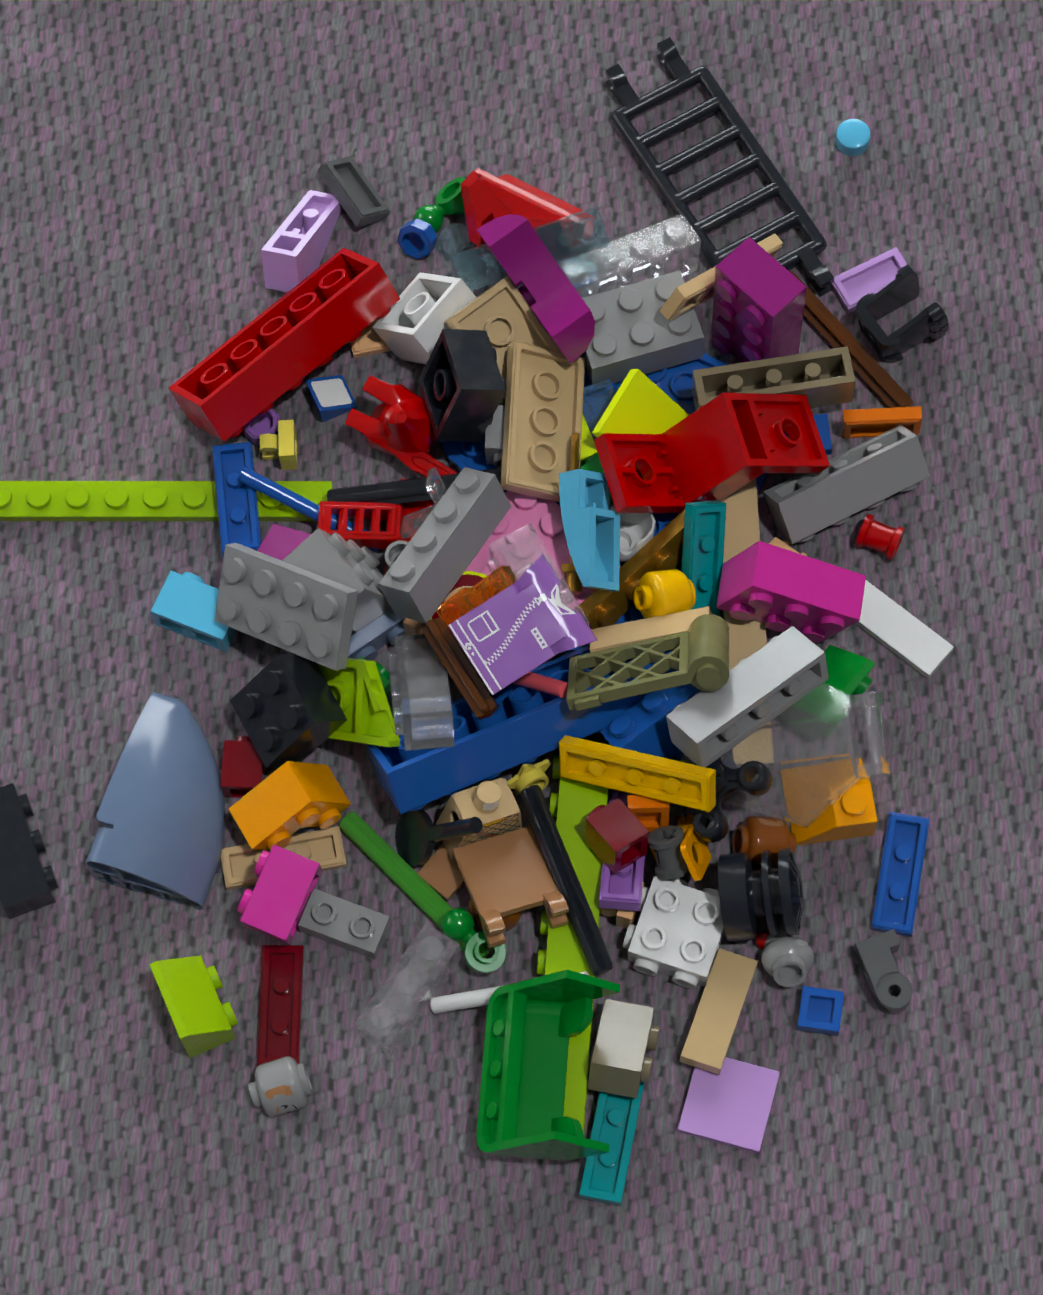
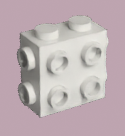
(676, 932)

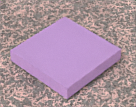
(730, 1105)

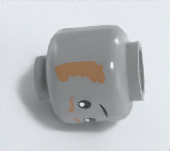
(280, 1086)

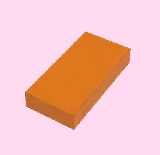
(876, 421)

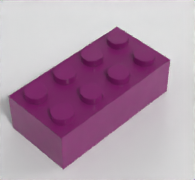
(756, 306)

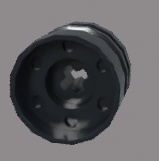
(759, 894)

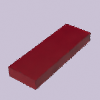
(280, 1002)

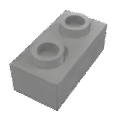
(344, 924)

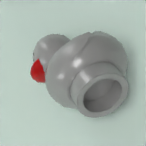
(785, 957)

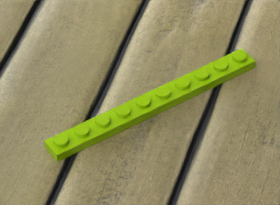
(138, 501)

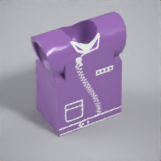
(520, 628)

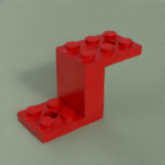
(711, 452)

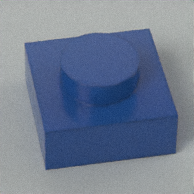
(820, 1010)

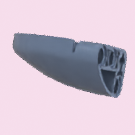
(162, 809)

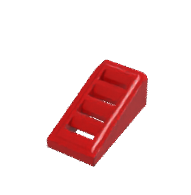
(361, 510)

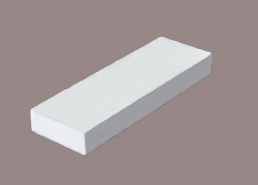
(902, 632)

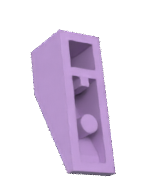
(300, 241)

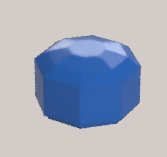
(417, 238)

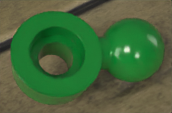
(448, 202)
(459, 926)

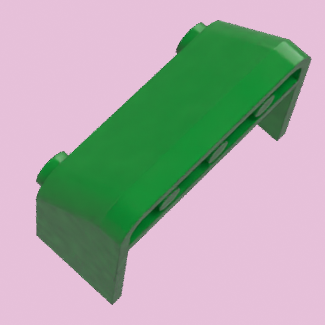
(528, 1066)

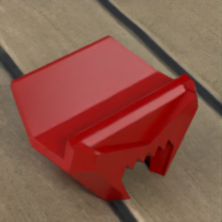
(492, 197)

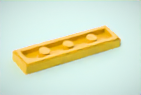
(637, 773)

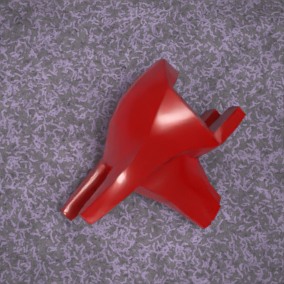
(398, 426)

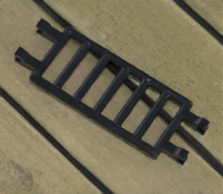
(683, 79)

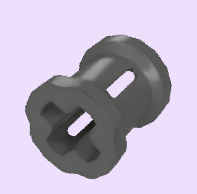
(669, 859)

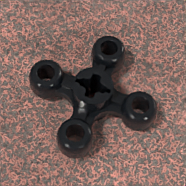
(727, 782)

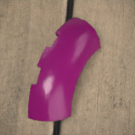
(544, 283)

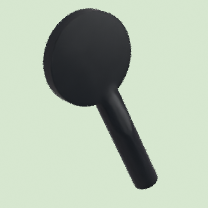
(417, 835)

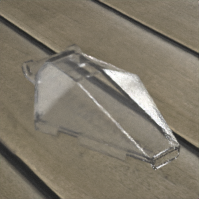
(810, 754)

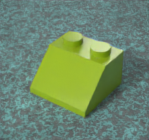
(194, 1003)

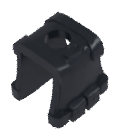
(927, 324)

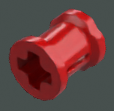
(880, 537)

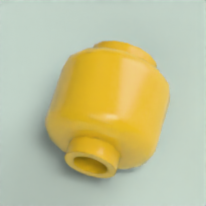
(664, 593)

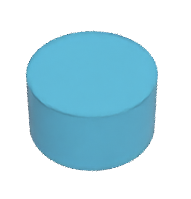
(853, 137)

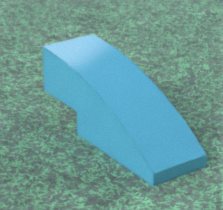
(591, 528)

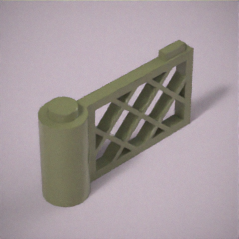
(698, 656)

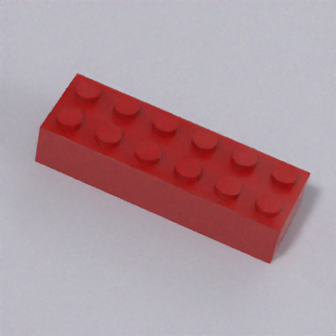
(284, 344)

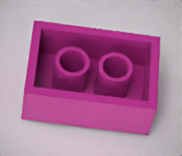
(790, 591)

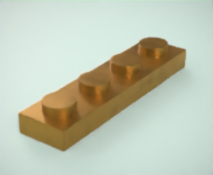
(660, 553)

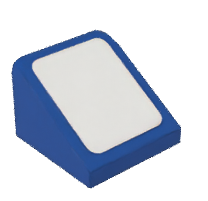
(330, 396)

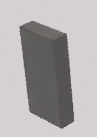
(353, 191)

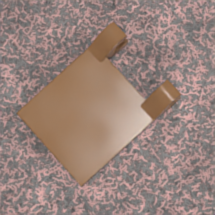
(508, 877)

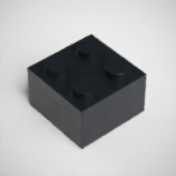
(462, 385)
(288, 710)

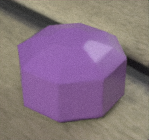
(262, 424)

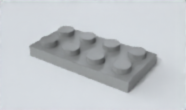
(286, 606)

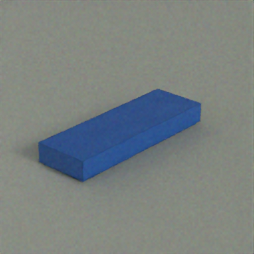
(235, 500)
(900, 873)

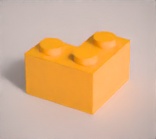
(289, 800)

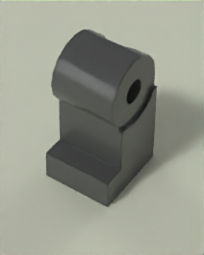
(887, 986)

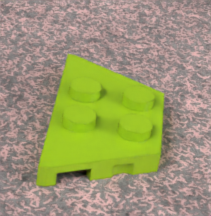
(363, 703)

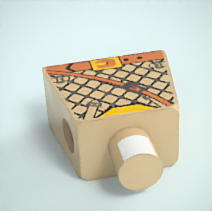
(491, 803)

